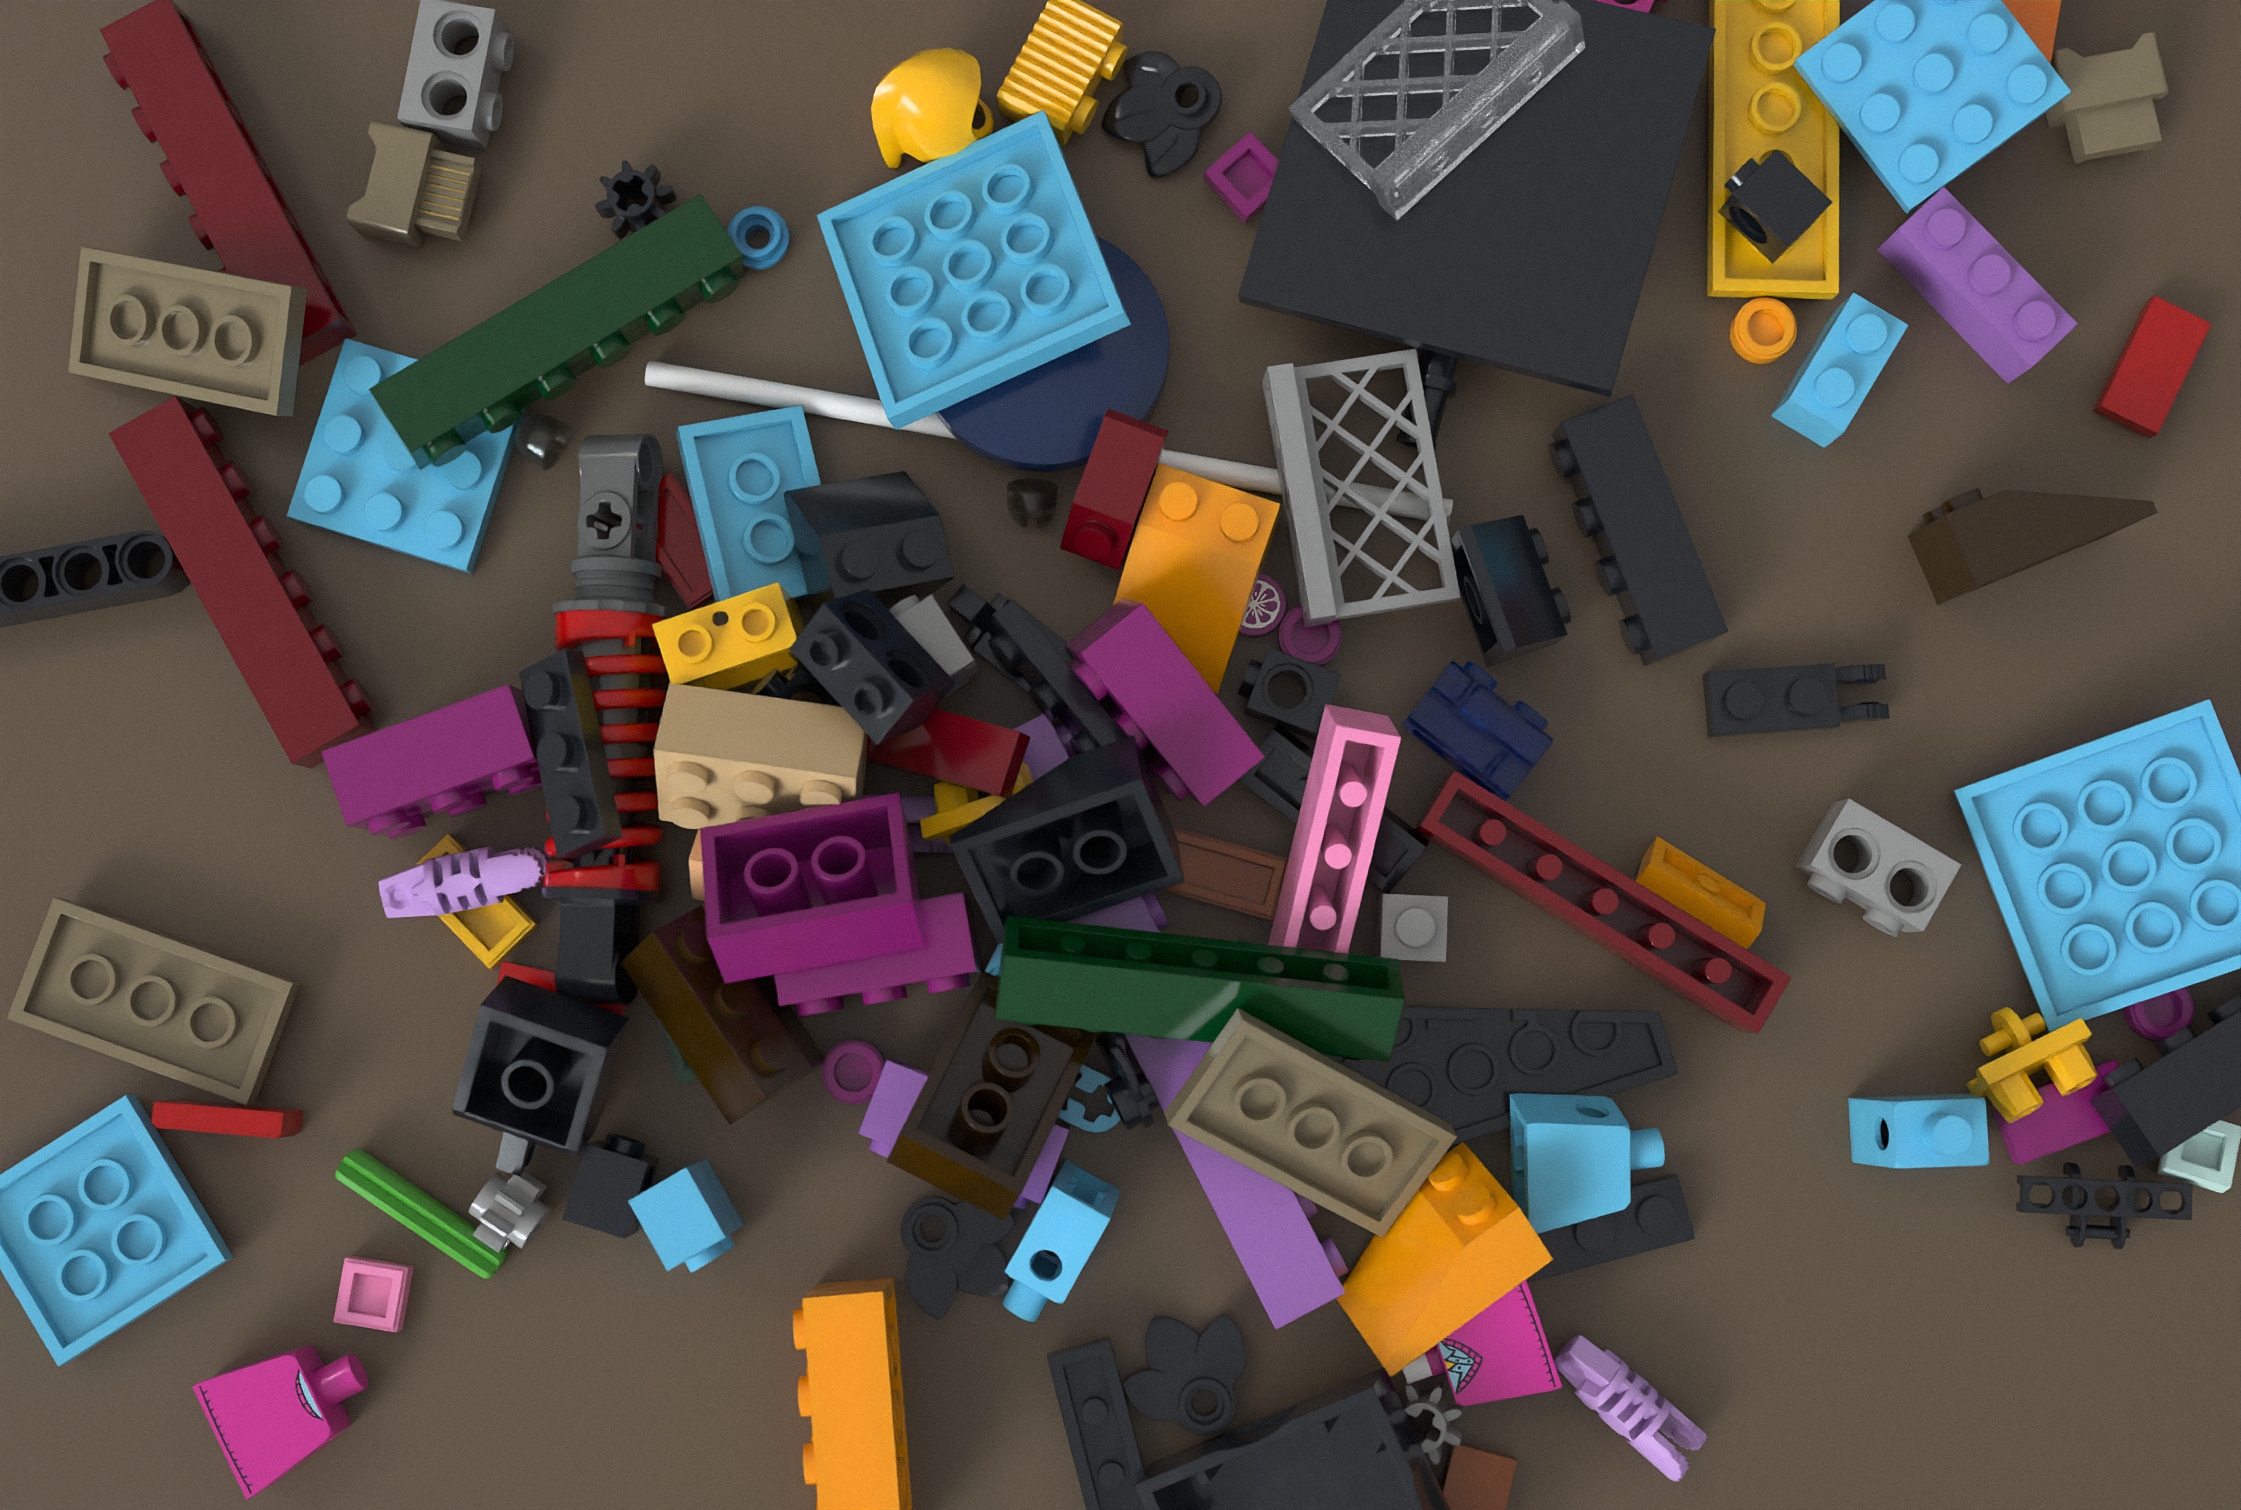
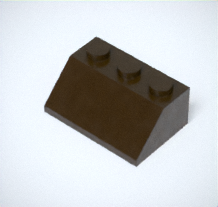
(727, 1032)

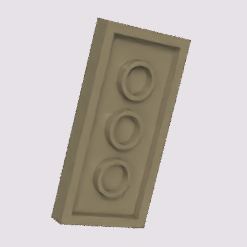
(187, 331)
(153, 1001)
(1309, 1123)

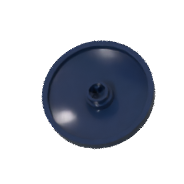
(1055, 410)

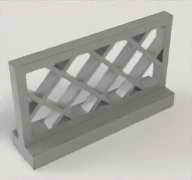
(1305, 495)

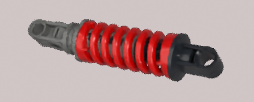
(615, 631)

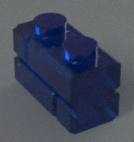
(1479, 729)

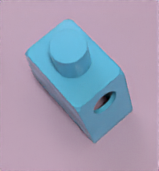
(1921, 1130)
(1574, 1157)
(1066, 1224)

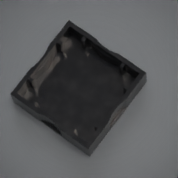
(1320, 1454)

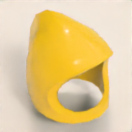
(929, 106)

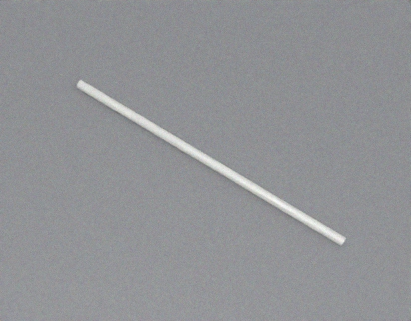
(872, 412)

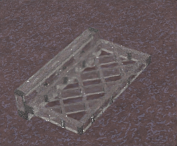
(1464, 120)

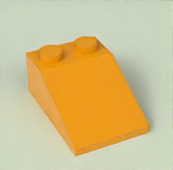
(1199, 563)
(1440, 1261)

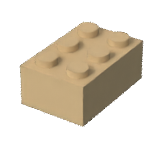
(752, 756)

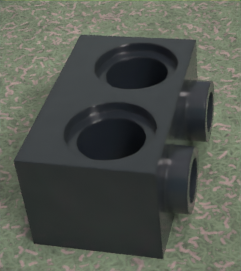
(872, 665)

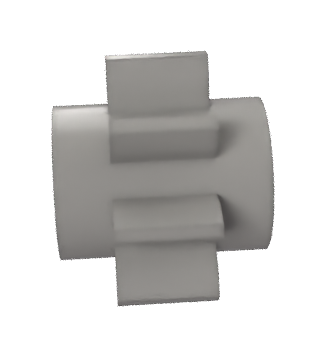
(509, 1211)
(1440, 1430)

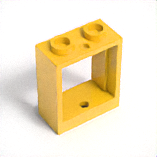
(737, 653)

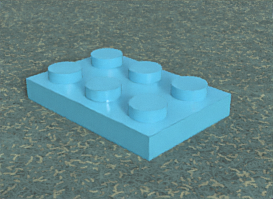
(737, 488)

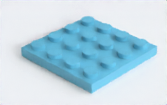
(971, 270)
(2117, 863)

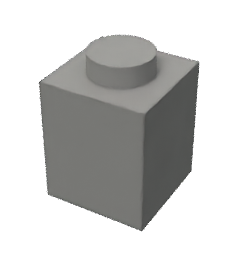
(1411, 927)

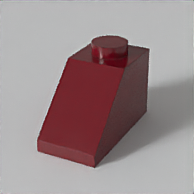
(1113, 489)

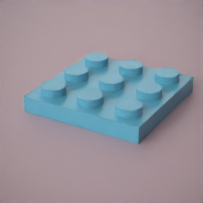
(1930, 87)
(371, 490)
(101, 1230)

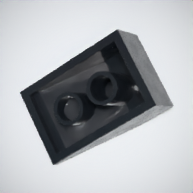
(1072, 841)

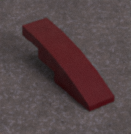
(957, 753)

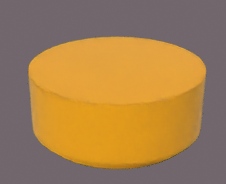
(1763, 330)

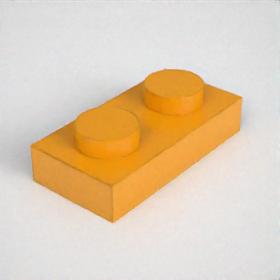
(1702, 892)

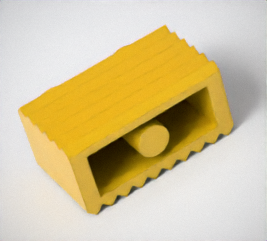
(1063, 67)

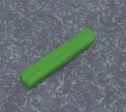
(419, 1212)

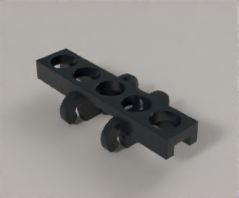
(2067, 1200)

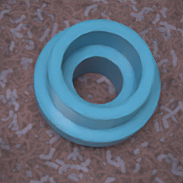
(759, 219)

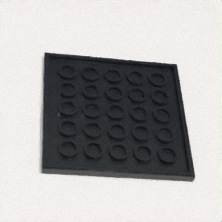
(1531, 240)

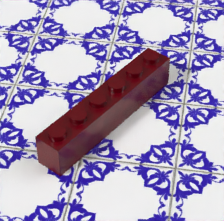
(218, 163)
(243, 580)
(1602, 903)

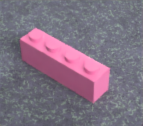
(1336, 830)

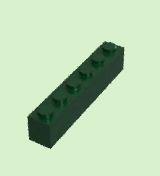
(560, 333)
(1194, 985)

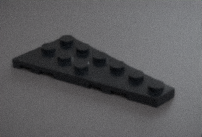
(1472, 1059)

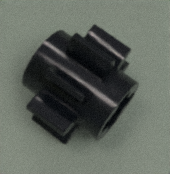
(634, 185)

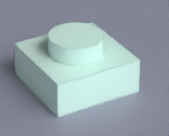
(2205, 1158)

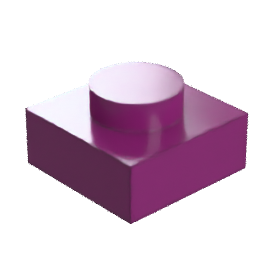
(1243, 177)

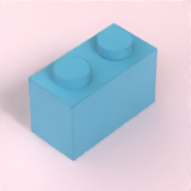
(1839, 370)
(688, 1217)

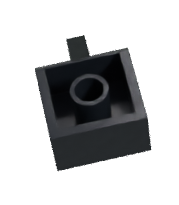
(538, 1070)

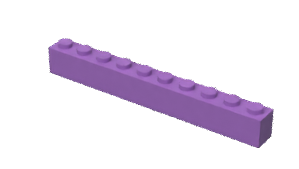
(1259, 1215)

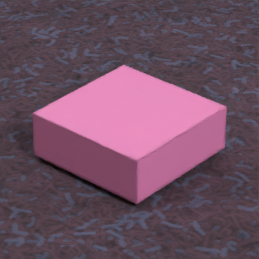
(373, 1293)

